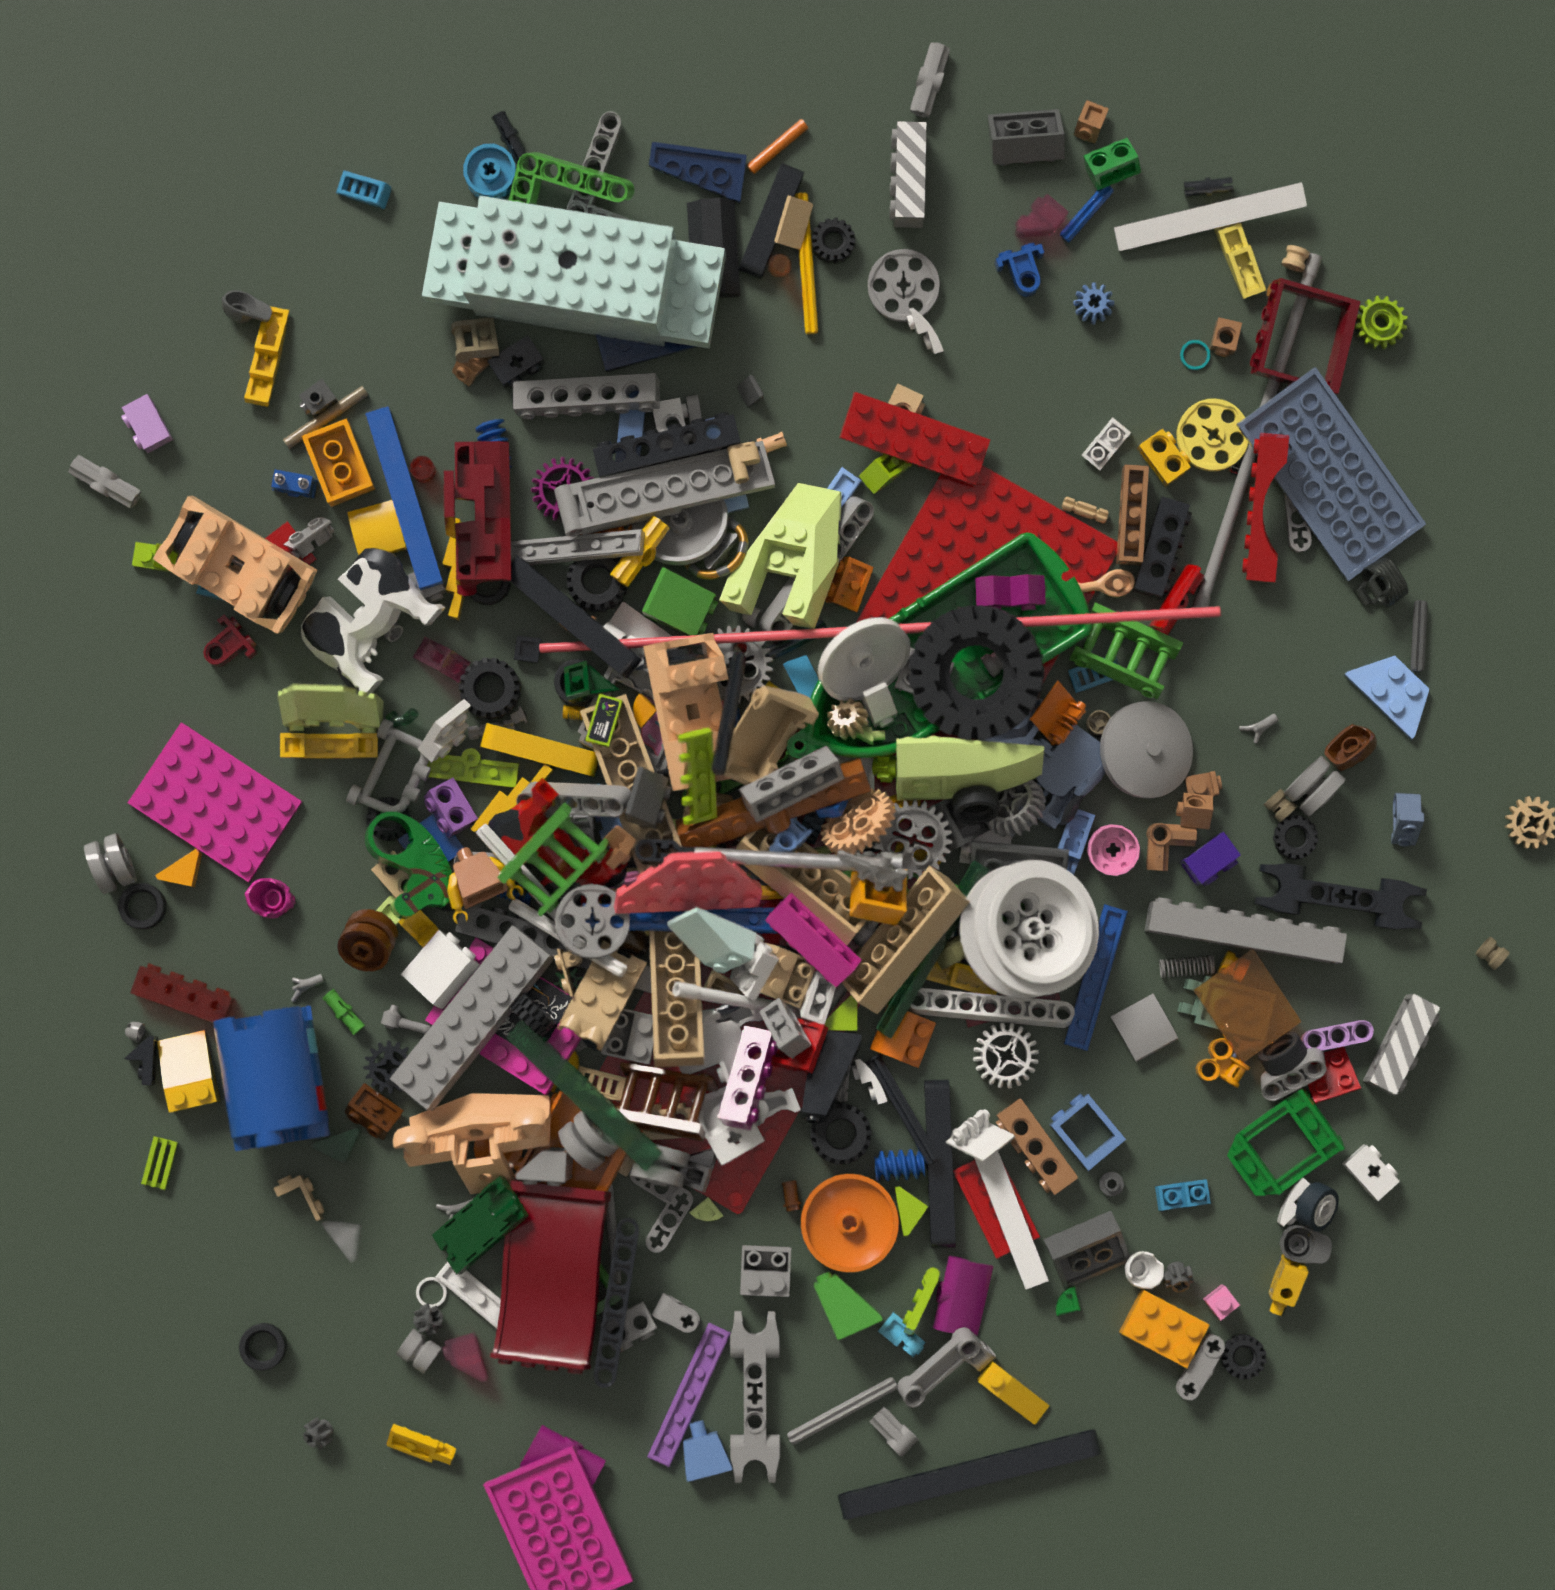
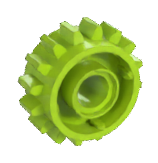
(1390, 313)

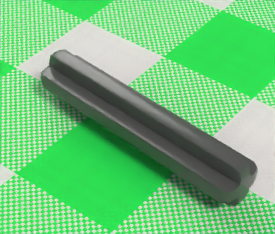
(1419, 636)

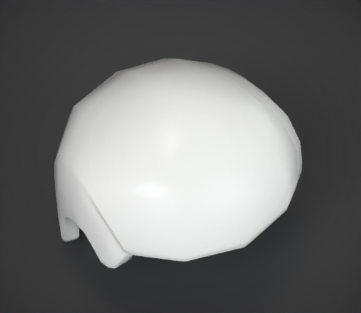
(1144, 1270)

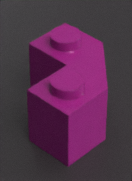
(1008, 592)

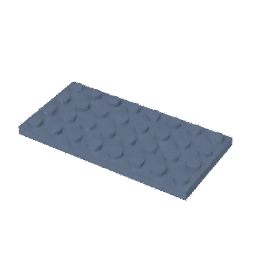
(1334, 475)

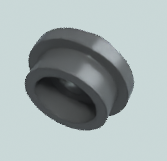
(1103, 1183)

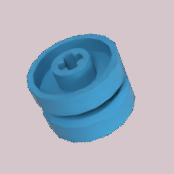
(486, 159)

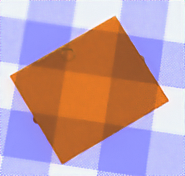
(1247, 1005)

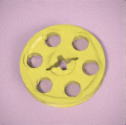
(1201, 439)

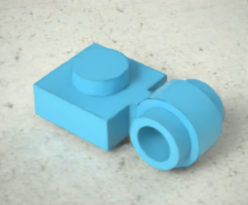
(893, 1331)

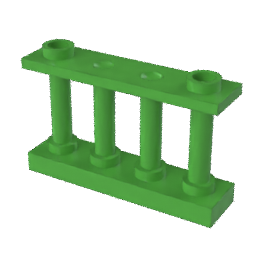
(1144, 637)
(530, 855)

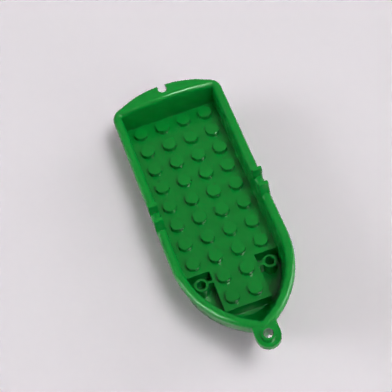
(969, 676)

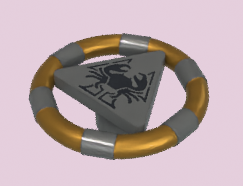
(721, 554)

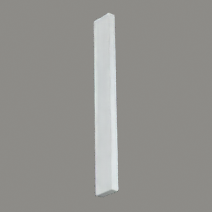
(1210, 216)

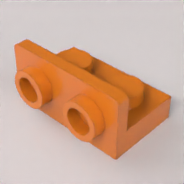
(849, 583)

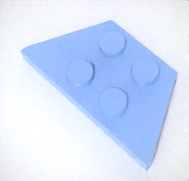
(1393, 691)

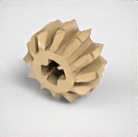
(847, 719)

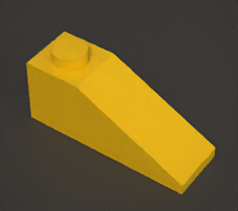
(1013, 1392)

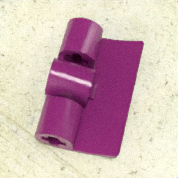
(962, 1295)
(550, 1442)

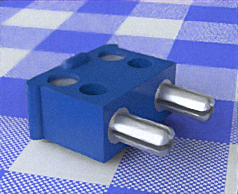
(294, 484)

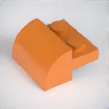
(908, 1041)

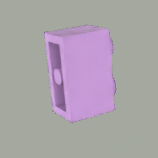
(146, 423)

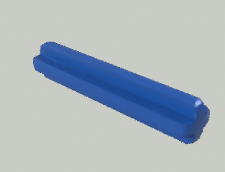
(1086, 213)

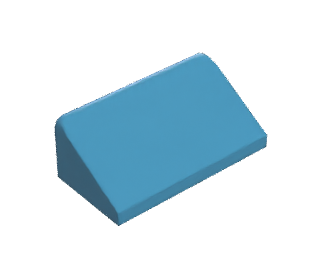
(802, 675)

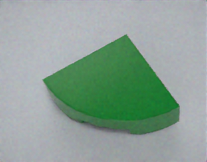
(1067, 1302)

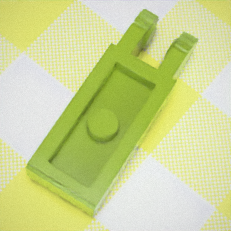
(921, 1299)

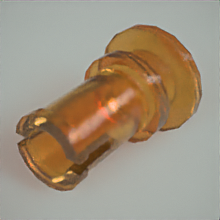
(779, 265)

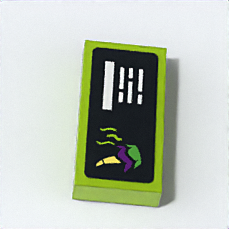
(604, 720)

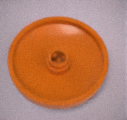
(849, 1223)

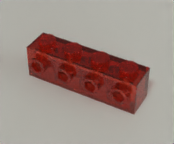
(181, 994)

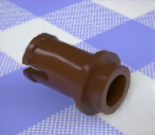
(791, 1196)

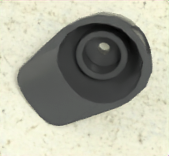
(244, 307)
(1311, 1246)

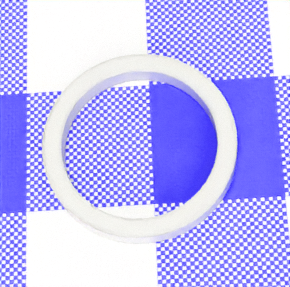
(427, 1279)

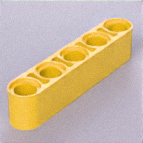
(539, 749)

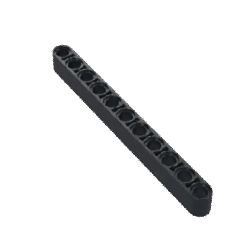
(969, 1474)

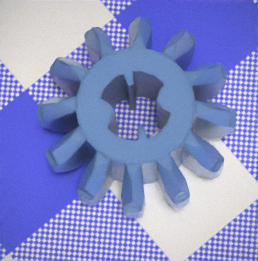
(1084, 300)

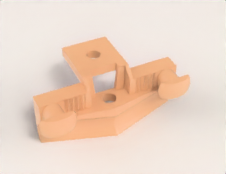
(505, 1119)

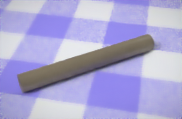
(326, 416)

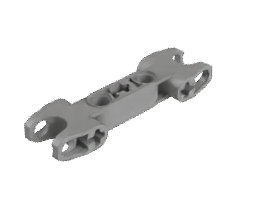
(754, 1442)

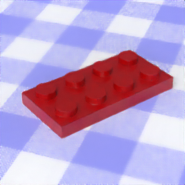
(981, 1205)

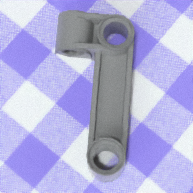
(961, 1348)

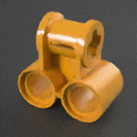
(1223, 1066)

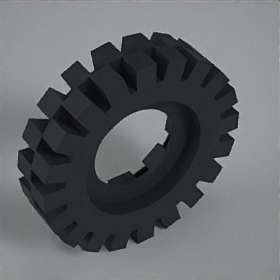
(932, 680)

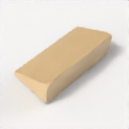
(793, 222)

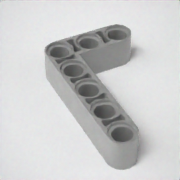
(599, 158)
(585, 798)

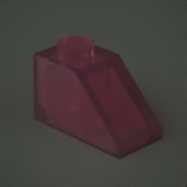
(441, 659)
(466, 1355)

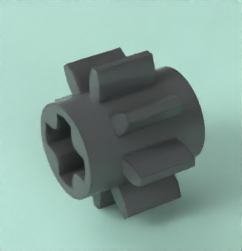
(1178, 1276)
(428, 1319)
(318, 1433)

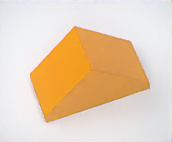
(183, 871)

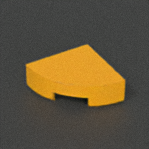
(643, 710)

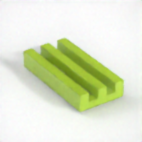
(154, 1183)

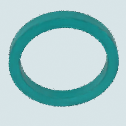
(1195, 342)

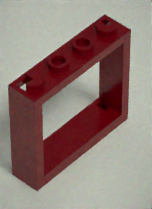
(1341, 341)

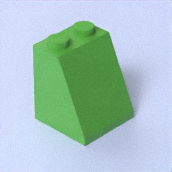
(679, 604)
(844, 1306)

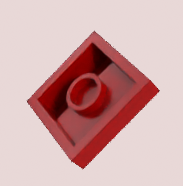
(807, 1058)

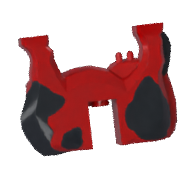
(526, 818)

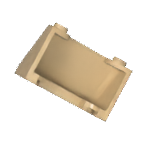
(765, 731)

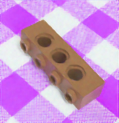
(1132, 515)
(1063, 1174)

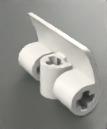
(631, 624)

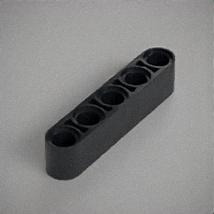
(762, 240)

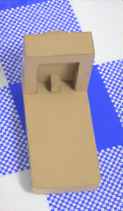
(288, 1184)

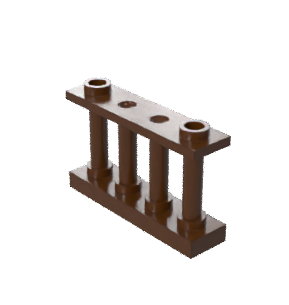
(668, 1123)

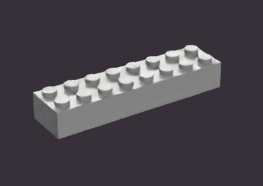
(1245, 932)
(472, 1018)

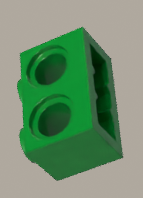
(1112, 163)

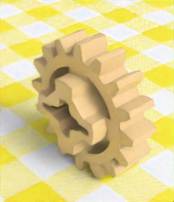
(1526, 814)

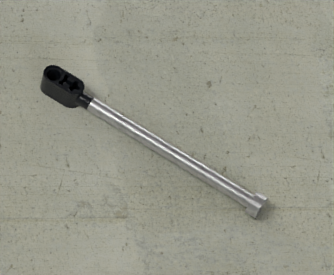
(753, 857)

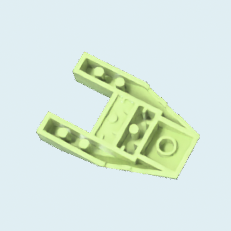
(795, 543)
(311, 704)

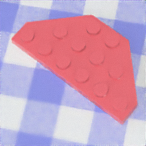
(689, 883)

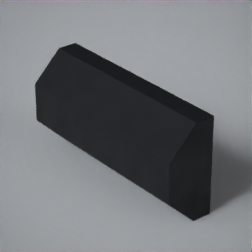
(714, 224)

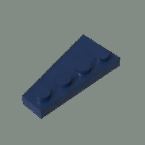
(705, 168)
(624, 353)

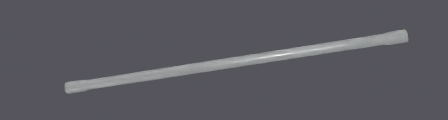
(1203, 597)

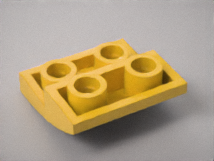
(377, 528)

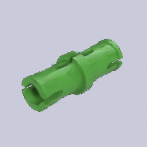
(343, 1011)

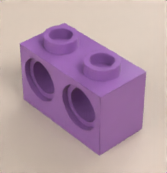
(456, 805)

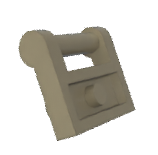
(483, 339)

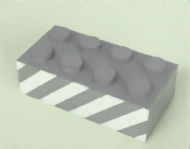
(909, 178)
(1402, 1044)

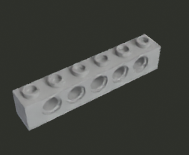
(528, 391)

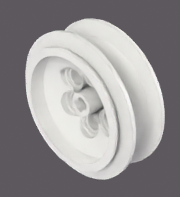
(1068, 928)

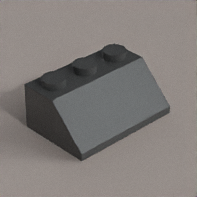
(1026, 137)
(1087, 1249)

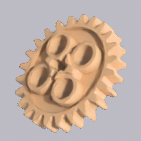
(860, 823)

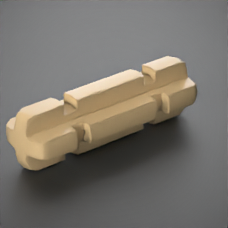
(1085, 510)

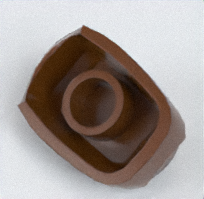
(1350, 747)

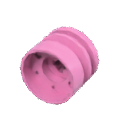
(1124, 858)

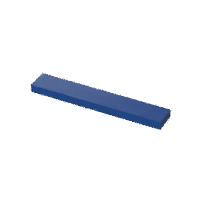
(1096, 978)

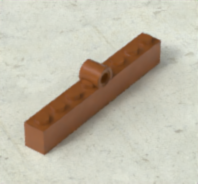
(735, 819)

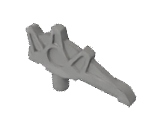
(879, 872)

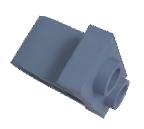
(1406, 819)

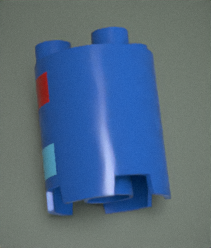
(272, 1078)

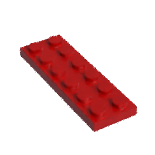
(914, 438)

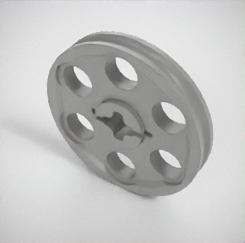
(893, 278)
(583, 929)

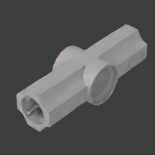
(929, 80)
(104, 481)

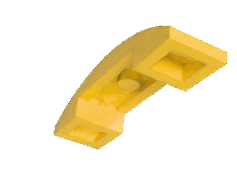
(328, 746)

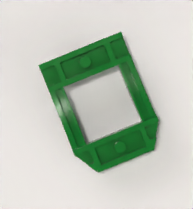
(1313, 1126)

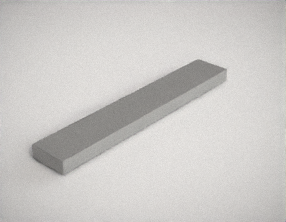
(579, 547)

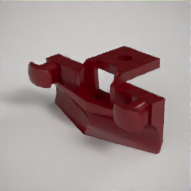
(481, 544)

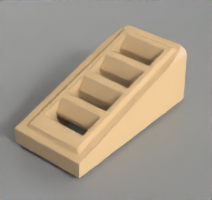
(620, 1084)

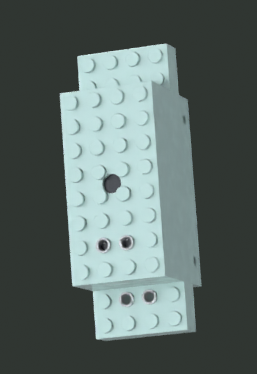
(574, 272)

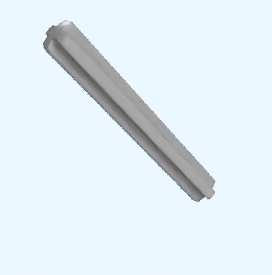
(842, 1410)

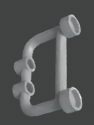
(410, 792)

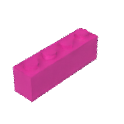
(813, 940)

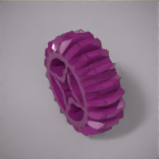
(543, 483)

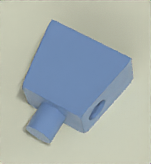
(704, 1453)

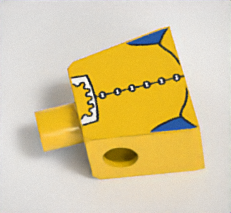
(1287, 1275)

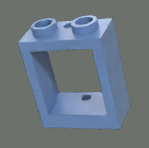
(1102, 1151)

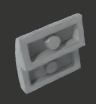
(1144, 1028)

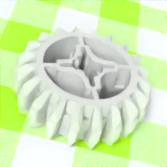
(995, 1074)

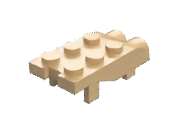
(601, 999)

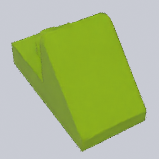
(144, 556)

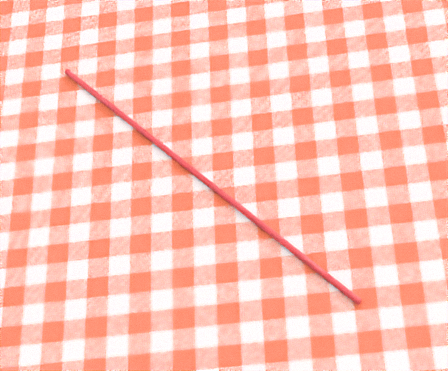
(908, 628)

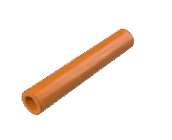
(777, 146)

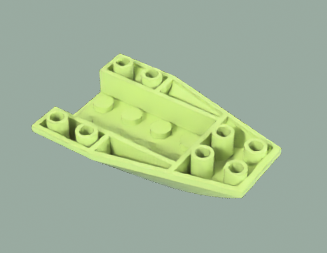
(942, 766)

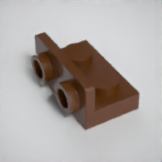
(373, 1112)

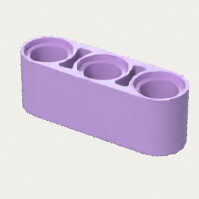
(1347, 1030)

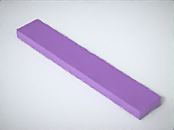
(689, 1394)

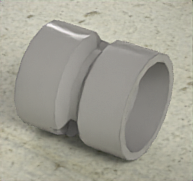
(418, 1351)

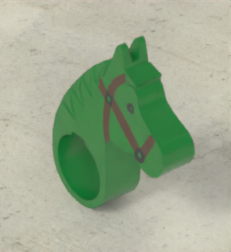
(421, 861)

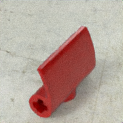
(1186, 583)

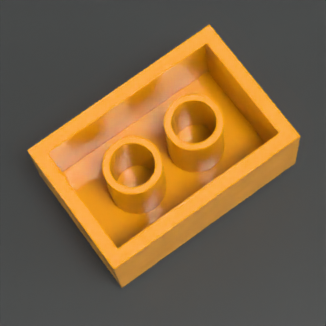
(338, 462)
(1164, 1328)

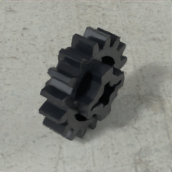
(388, 1055)

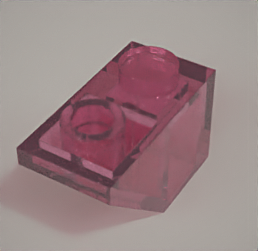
(1043, 219)

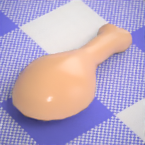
(1113, 583)

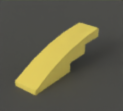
(1240, 259)

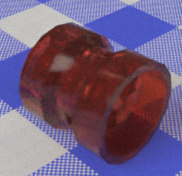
(420, 466)

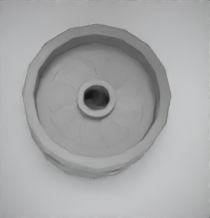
(1316, 788)
(110, 863)
(586, 1142)
(661, 1171)

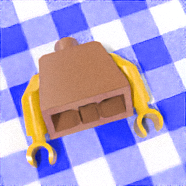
(476, 881)

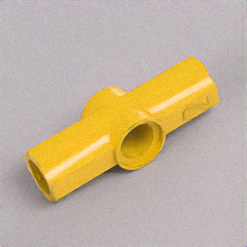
(630, 565)

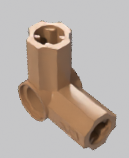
(1159, 850)

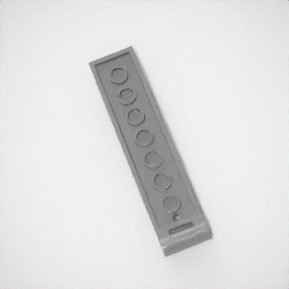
(656, 491)

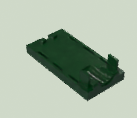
(480, 1223)

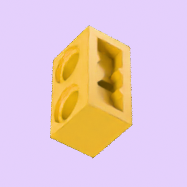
(1158, 461)

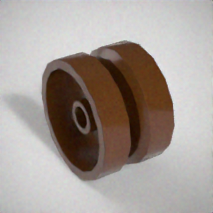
(367, 940)

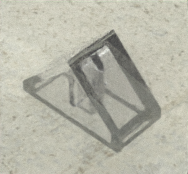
(345, 1236)

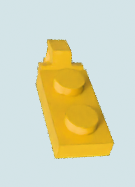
(420, 1445)

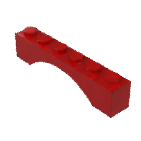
(1262, 557)

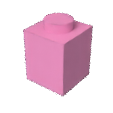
(1221, 1302)

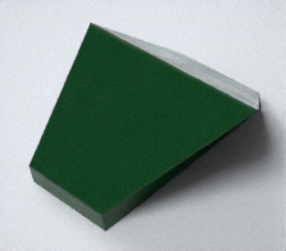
(585, 683)

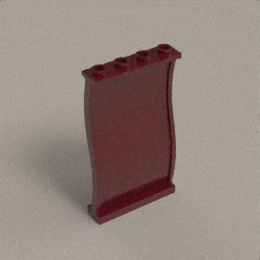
(551, 1278)

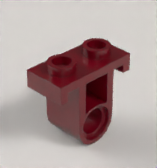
(230, 641)

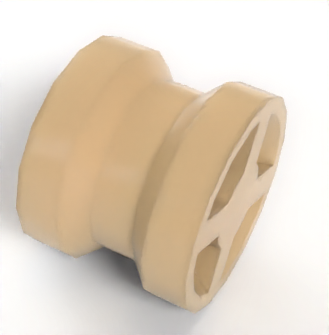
(1295, 258)

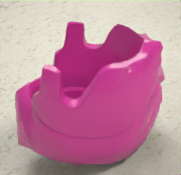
(269, 898)

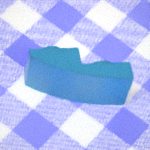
(1182, 1194)

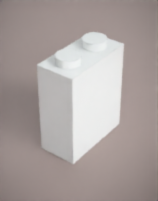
(441, 968)

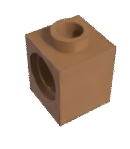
(1229, 327)
(1195, 810)

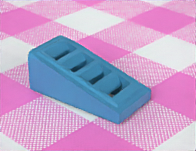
(378, 195)
(1076, 681)

